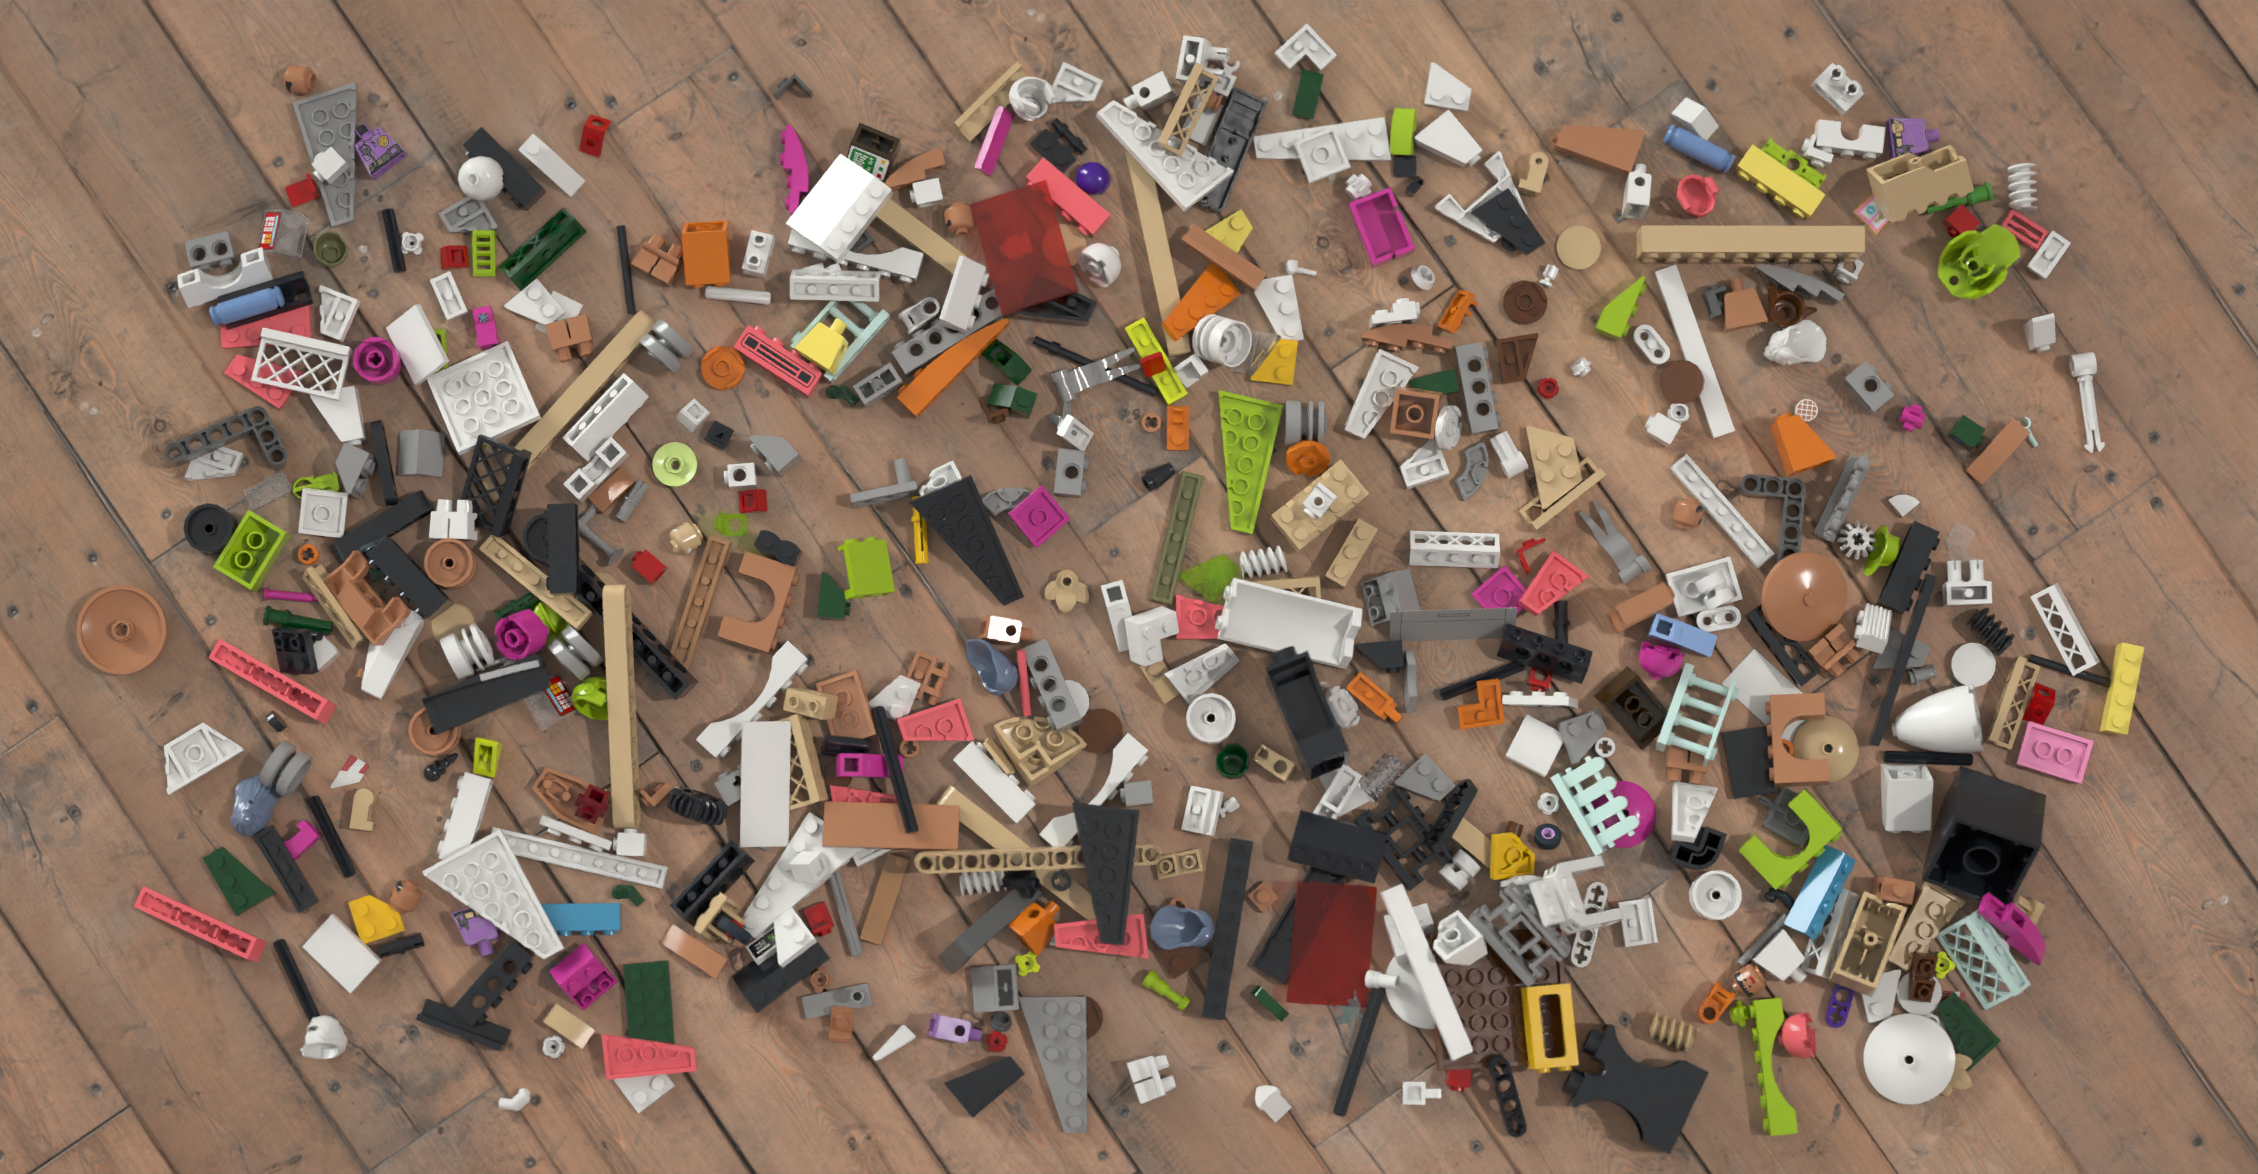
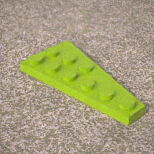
(1248, 443)

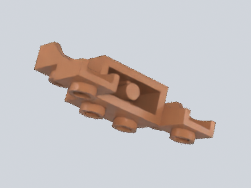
(361, 601)

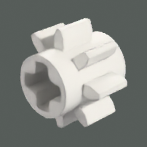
(1358, 186)

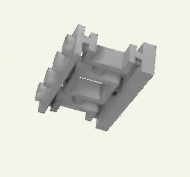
(1507, 945)

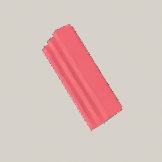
(2031, 224)

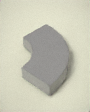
(1474, 472)
(1004, 499)
(1409, 681)

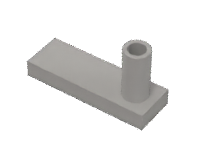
(904, 488)
(822, 1003)

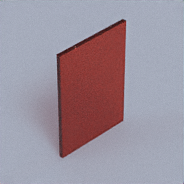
(1024, 247)
(1331, 943)

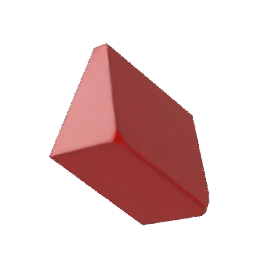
(453, 257)
(1153, 364)
(753, 501)

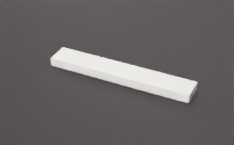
(1722, 511)

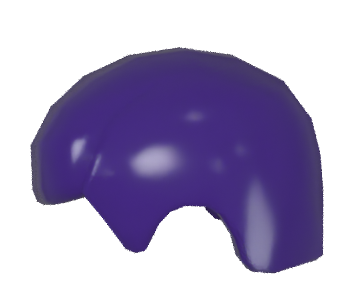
(1093, 178)

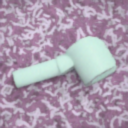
(2031, 438)

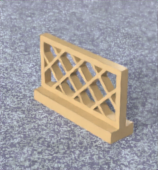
(808, 762)

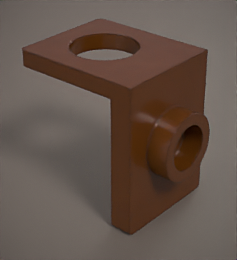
(994, 416)

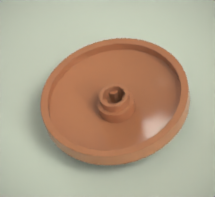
(1804, 596)
(122, 630)

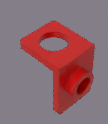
(593, 135)
(302, 191)
(1526, 546)
(1537, 685)
(2039, 705)

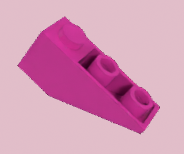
(862, 766)

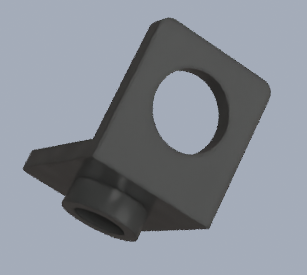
(786, 84)

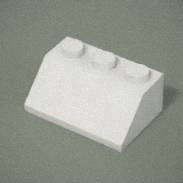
(963, 295)

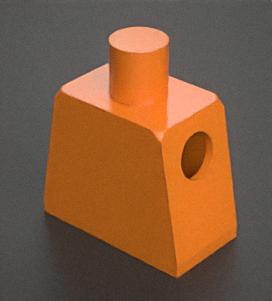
(1035, 926)

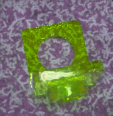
(722, 524)

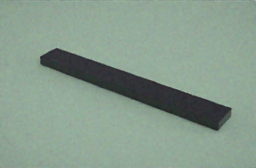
(1902, 659)

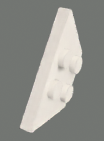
(196, 755)

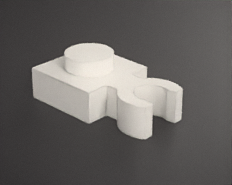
(1226, 87)

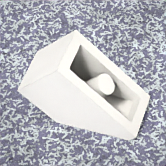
(2040, 332)

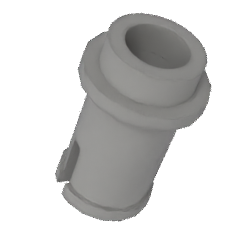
(1921, 674)

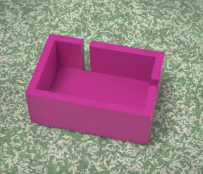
(1379, 229)

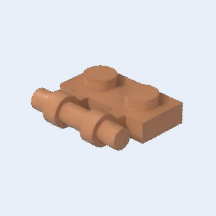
(921, 670)

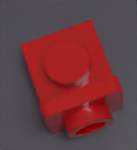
(819, 919)

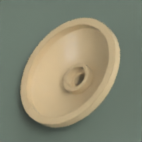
(1815, 734)

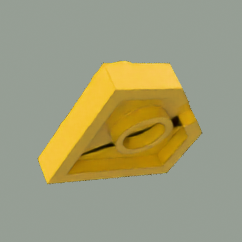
(1510, 857)
(375, 919)

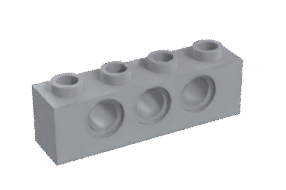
(1477, 423)
(1070, 715)

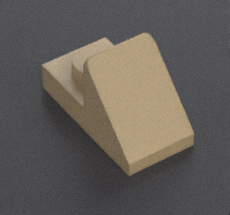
(1156, 676)

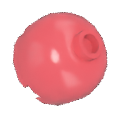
(1798, 1036)

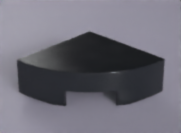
(1414, 186)

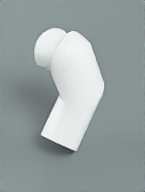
(517, 1102)

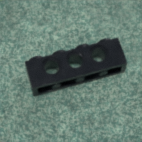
(1544, 653)
(713, 879)
(511, 953)

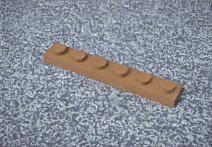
(700, 600)

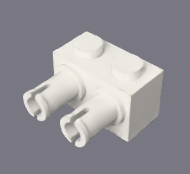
(1200, 51)
(1838, 88)
(1971, 593)

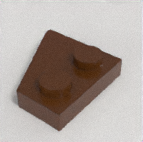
(1515, 356)
(1181, 958)

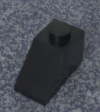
(1384, 655)

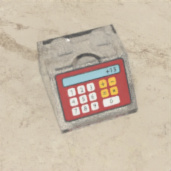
(283, 233)
(551, 705)

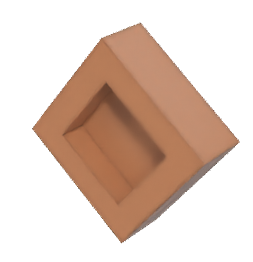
(1263, 896)

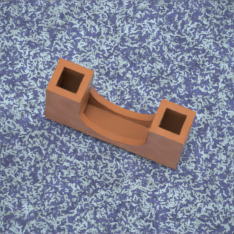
(1641, 607)
(762, 634)
(1786, 769)

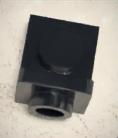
(1022, 879)

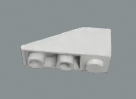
(1118, 609)

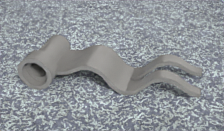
(1090, 375)
(1617, 547)

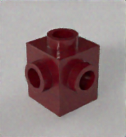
(591, 804)

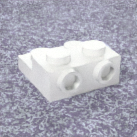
(1400, 313)

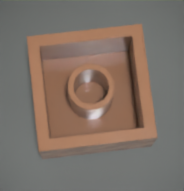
(1415, 412)

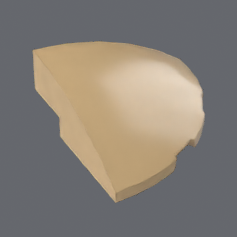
(1036, 747)

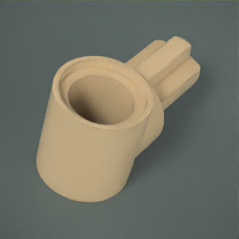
(2030, 907)

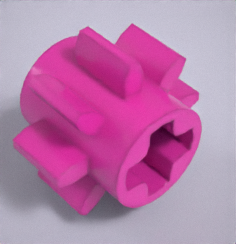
(1912, 417)

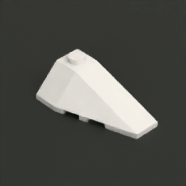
(385, 660)

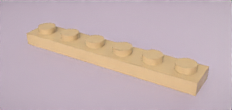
(534, 581)

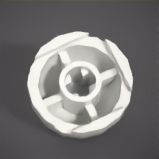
(481, 178)
(1101, 262)

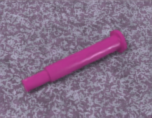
(287, 595)

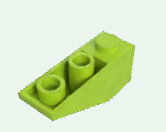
(1616, 314)

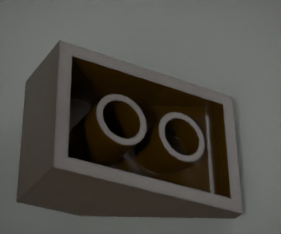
(1633, 707)

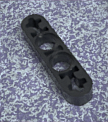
(384, 462)
(1439, 835)
(1508, 1095)

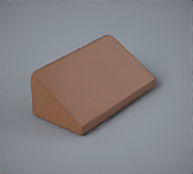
(611, 490)

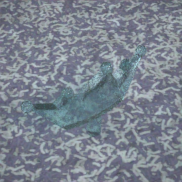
(1350, 1011)

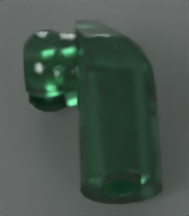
(841, 392)
(627, 892)

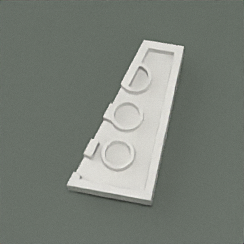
(1378, 392)

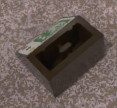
(873, 151)

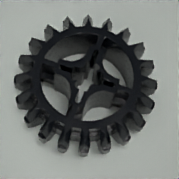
(697, 806)

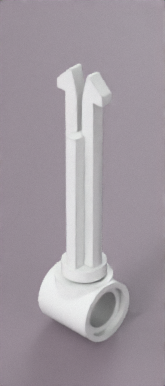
(2083, 367)

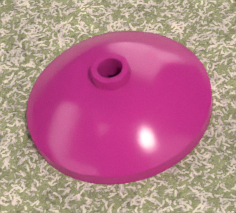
(1639, 804)

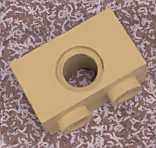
(810, 703)

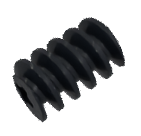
(1991, 631)

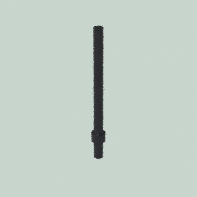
(1055, 349)

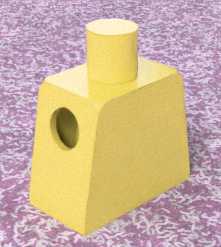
(824, 345)

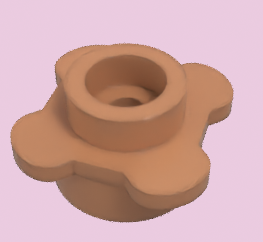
(826, 980)

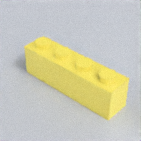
(1779, 182)
(2122, 689)

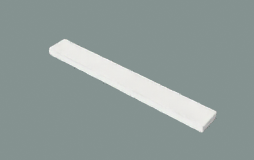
(1694, 349)
(586, 859)
(1426, 972)

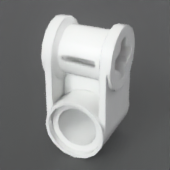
(919, 315)

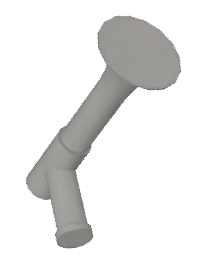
(611, 553)

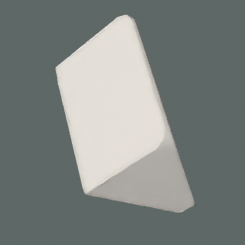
(692, 415)

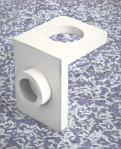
(1845, 276)

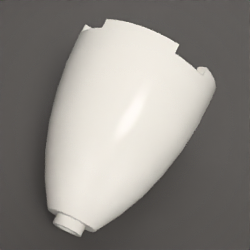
(1942, 722)

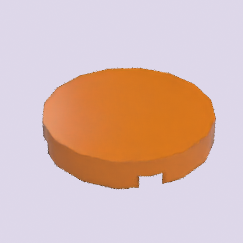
(722, 368)
(1307, 458)

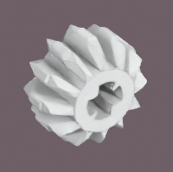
(1848, 540)

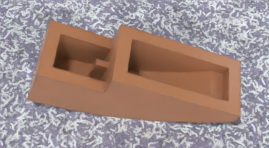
(915, 170)
(1997, 451)
(694, 951)

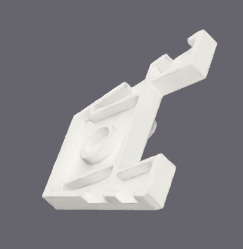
(1455, 212)

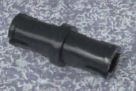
(1561, 620)
(400, 945)

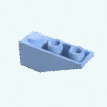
(1681, 635)

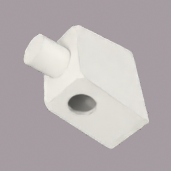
(1160, 91)
(1636, 193)
(1781, 958)

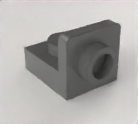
(1714, 304)

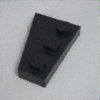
(1510, 221)

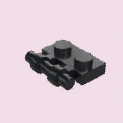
(1053, 151)

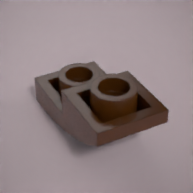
(1921, 977)

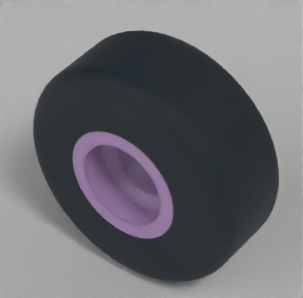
(1547, 843)

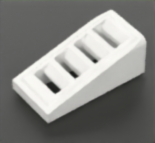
(897, 1040)

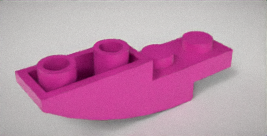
(794, 162)
(2017, 926)

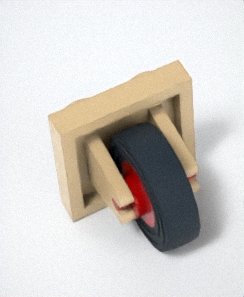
(722, 921)

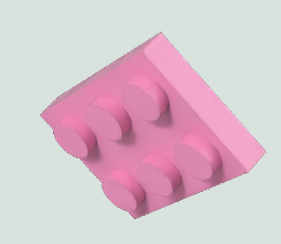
(2054, 752)

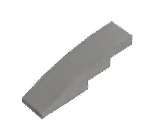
(1791, 280)

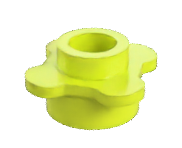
(1021, 960)
(1947, 965)

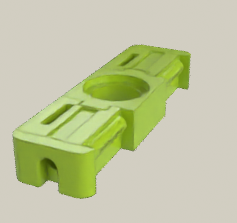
(1804, 171)

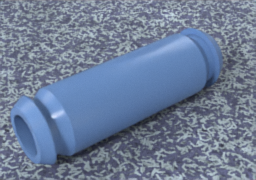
(1698, 148)
(246, 306)

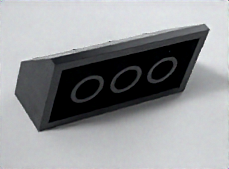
(409, 578)
(1337, 846)
(769, 981)

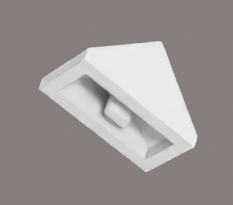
(1695, 118)

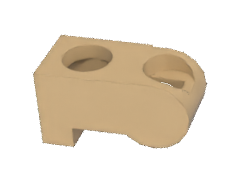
(1537, 169)
(1274, 763)
(361, 811)

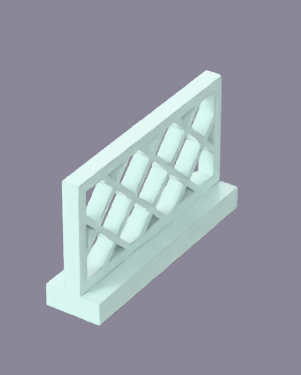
(1994, 952)

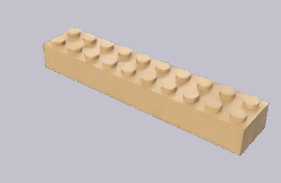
(1750, 243)

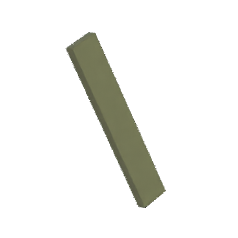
(1176, 538)

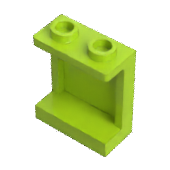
(867, 568)

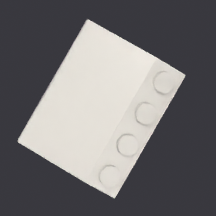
(840, 208)

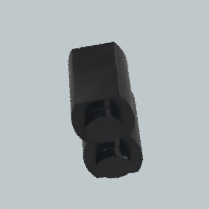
(772, 546)

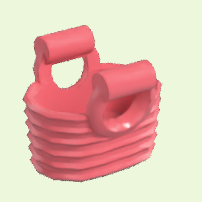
(1697, 195)

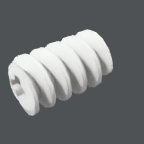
(2021, 188)
(1262, 562)
(981, 880)

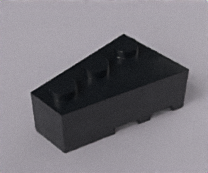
(1067, 309)
(984, 1085)

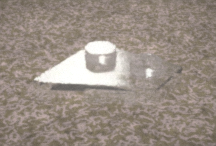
(1261, 347)

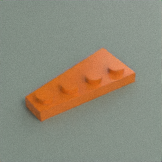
(1205, 297)

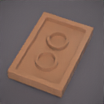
(853, 710)

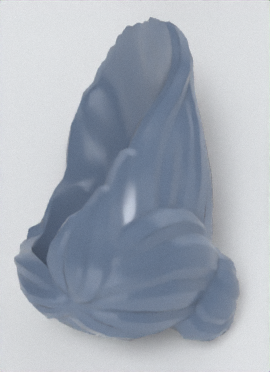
(992, 666)
(252, 806)
(1181, 927)

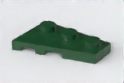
(237, 882)
(1966, 1029)

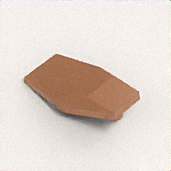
(560, 793)

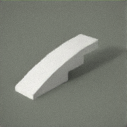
(1338, 792)

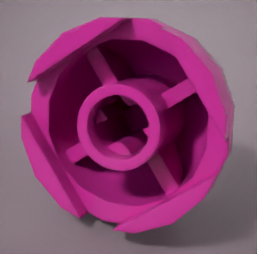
(1660, 660)

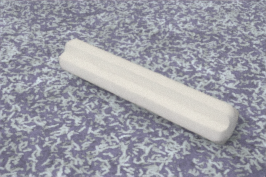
(738, 295)

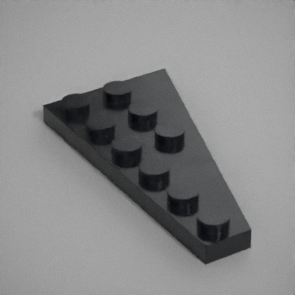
(965, 526)
(1108, 852)

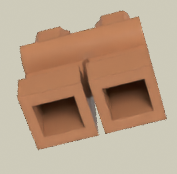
(658, 263)
(580, 337)
(1833, 648)
(1677, 762)

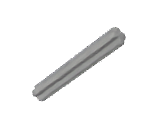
(845, 914)

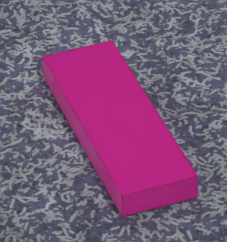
(994, 141)

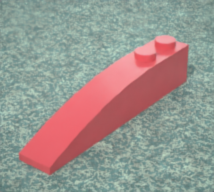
(272, 681)
(201, 924)

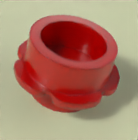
(1548, 394)
(992, 1046)

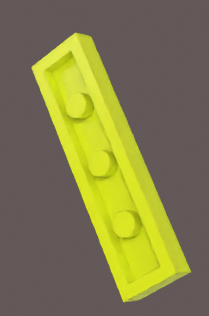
(1146, 345)

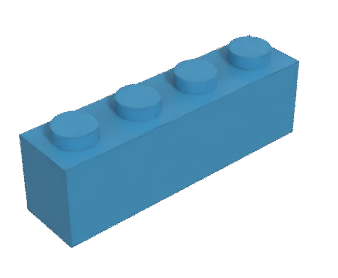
(1820, 892)
(585, 918)

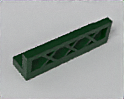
(544, 251)

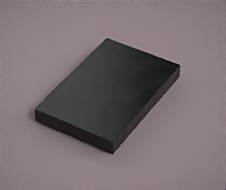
(1748, 762)

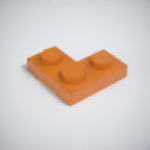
(1488, 710)

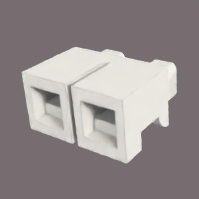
(758, 254)
(453, 524)
(1146, 1068)

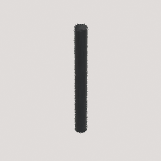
(626, 270)
(2062, 668)

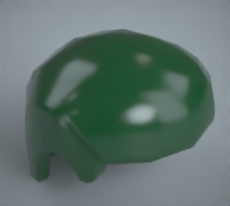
(1232, 761)

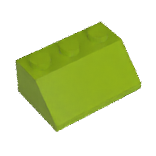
(252, 551)

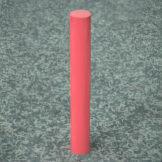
(1023, 680)

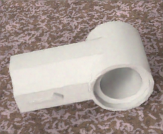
(1510, 458)

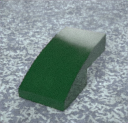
(1307, 94)
(1439, 382)

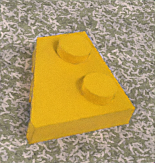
(1279, 364)

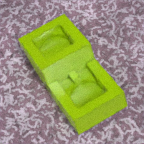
(1402, 131)

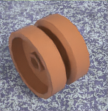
(437, 564)
(432, 745)

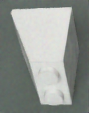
(1906, 797)

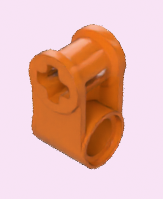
(1715, 1002)

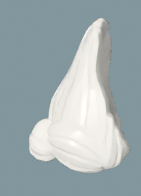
(1797, 344)

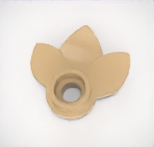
(1067, 594)
(1960, 1078)

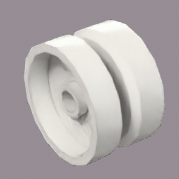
(1197, 718)
(1701, 895)

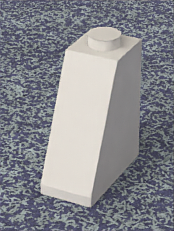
(1449, 140)
(343, 415)

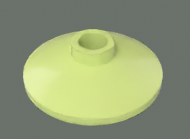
(672, 453)

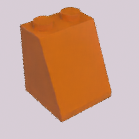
(706, 253)
(1799, 445)

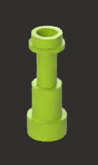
(1162, 988)

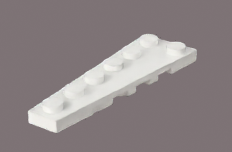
(1360, 139)

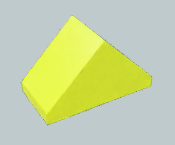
(486, 757)

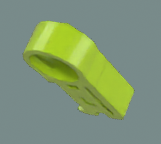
(326, 482)

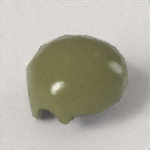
(330, 249)

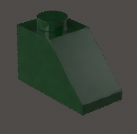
(1006, 362)
(1016, 399)
(832, 600)

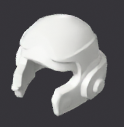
(1030, 97)
(324, 1038)

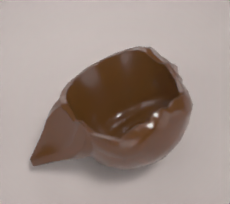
(1786, 307)

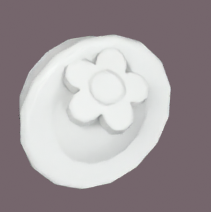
(1423, 277)

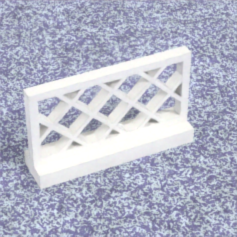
(302, 344)

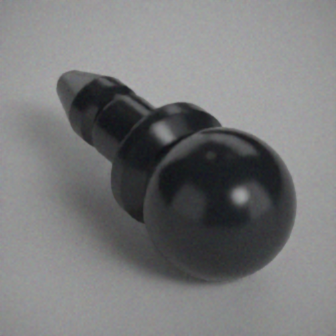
(433, 771)

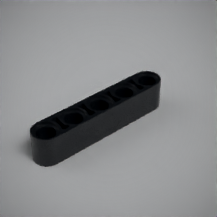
(385, 524)

